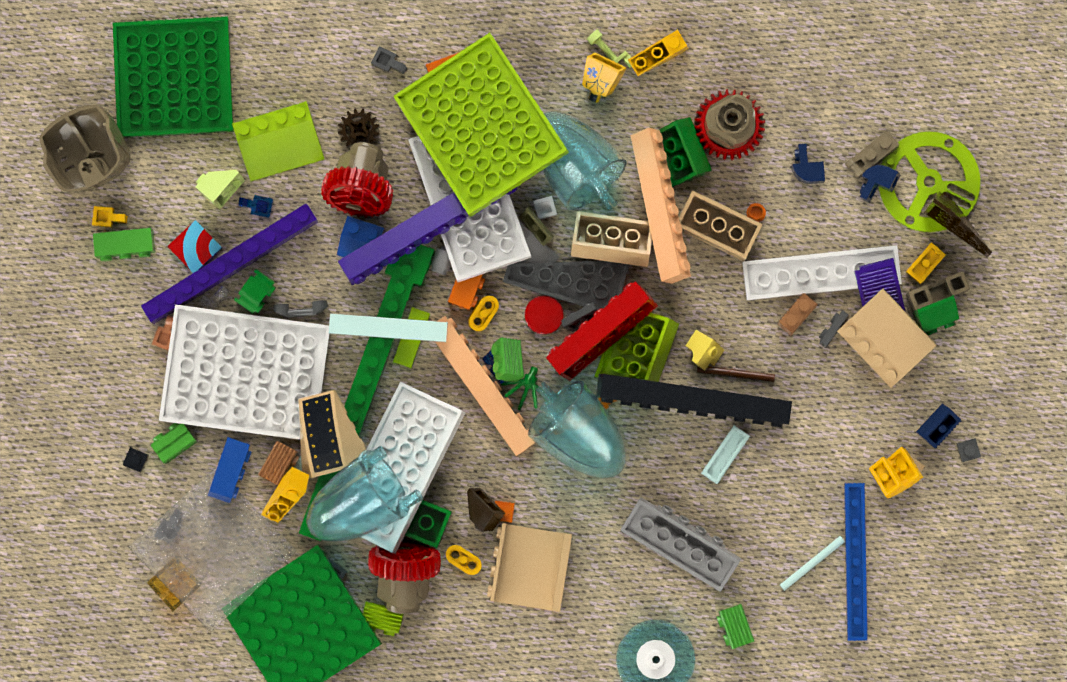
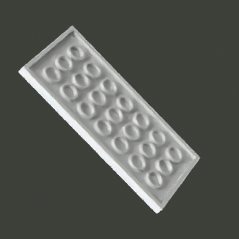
(482, 241)
(415, 437)

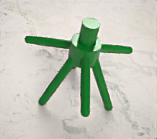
(529, 382)

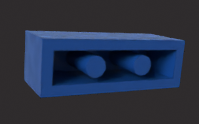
(229, 470)

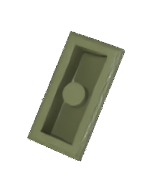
(536, 226)

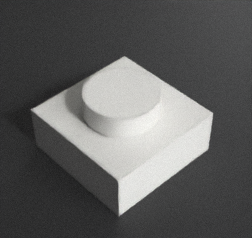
(545, 207)

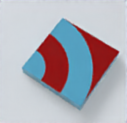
(194, 247)

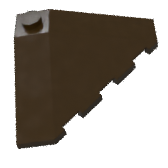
(951, 217)

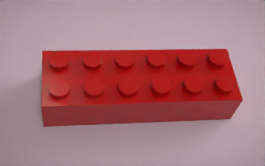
(601, 331)

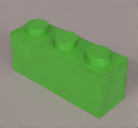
(124, 244)

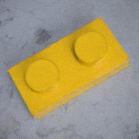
(925, 263)

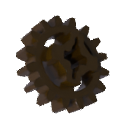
(365, 119)

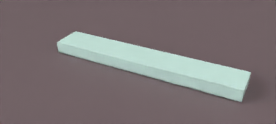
(388, 327)

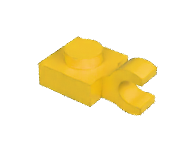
(105, 217)

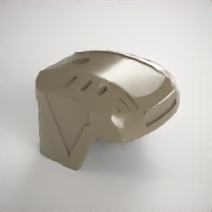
(84, 143)

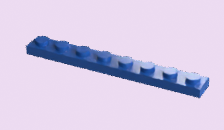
(855, 561)

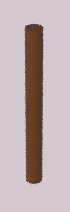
(737, 373)

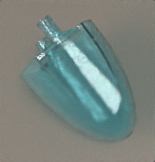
(588, 166)
(578, 431)
(359, 500)

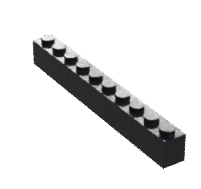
(693, 399)

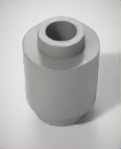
(441, 262)

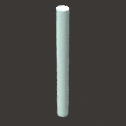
(812, 563)

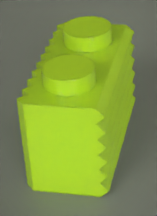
(382, 619)

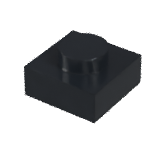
(135, 459)

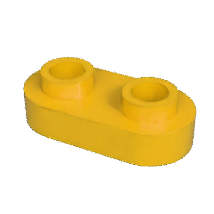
(484, 314)
(463, 560)

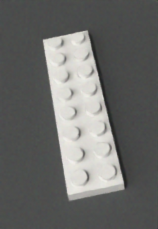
(811, 272)

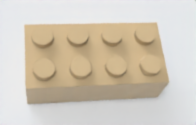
(719, 226)
(611, 239)

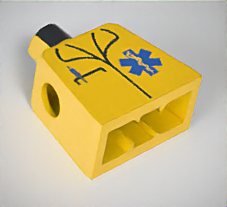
(601, 76)

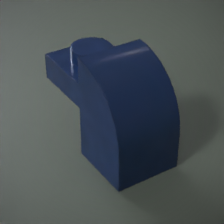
(807, 172)
(878, 176)

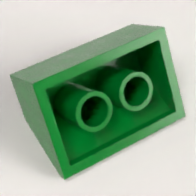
(684, 152)

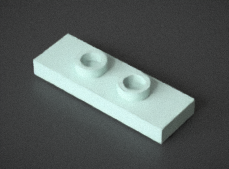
(725, 454)

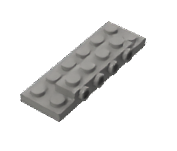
(681, 543)

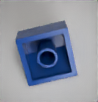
(357, 234)

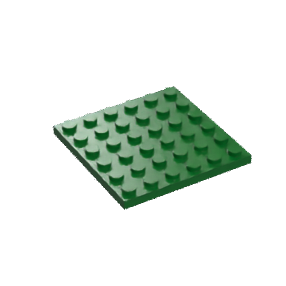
(173, 77)
(303, 622)

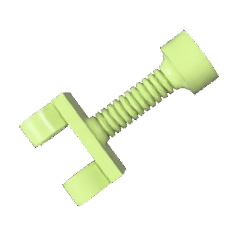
(595, 38)

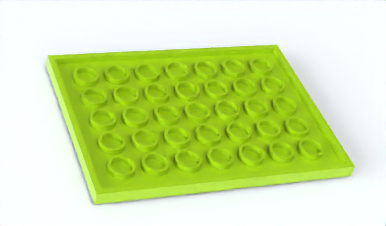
(480, 124)

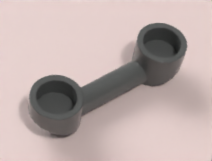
(317, 307)

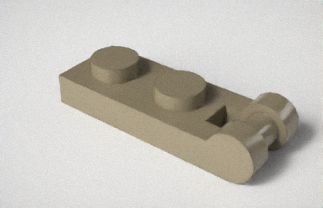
(873, 154)

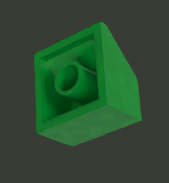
(937, 315)

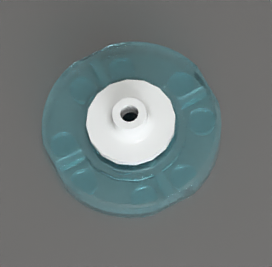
(650, 640)

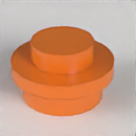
(756, 212)

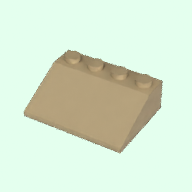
(887, 338)

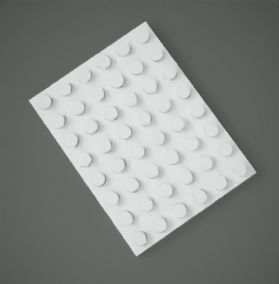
(241, 371)

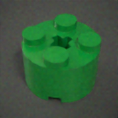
(254, 292)

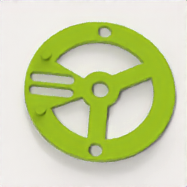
(907, 148)

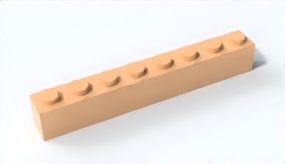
(660, 205)
(484, 390)

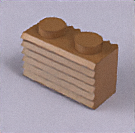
(797, 313)
(278, 463)

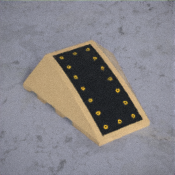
(326, 435)

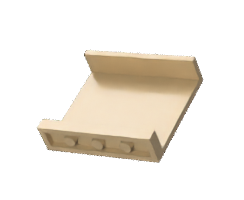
(530, 567)

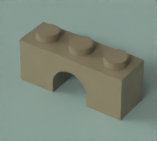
(929, 294)

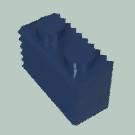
(938, 425)

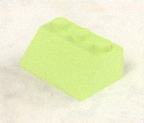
(219, 186)

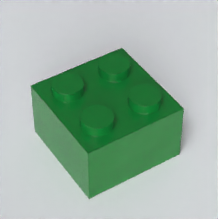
(429, 524)

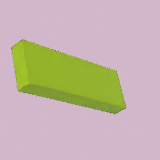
(407, 348)

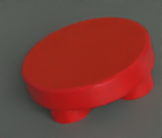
(544, 315)

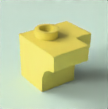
(704, 350)

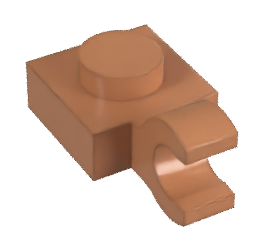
(163, 335)

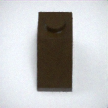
(483, 510)

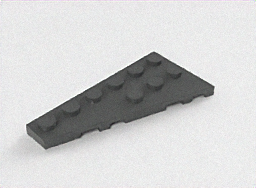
(571, 280)

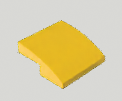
(896, 473)

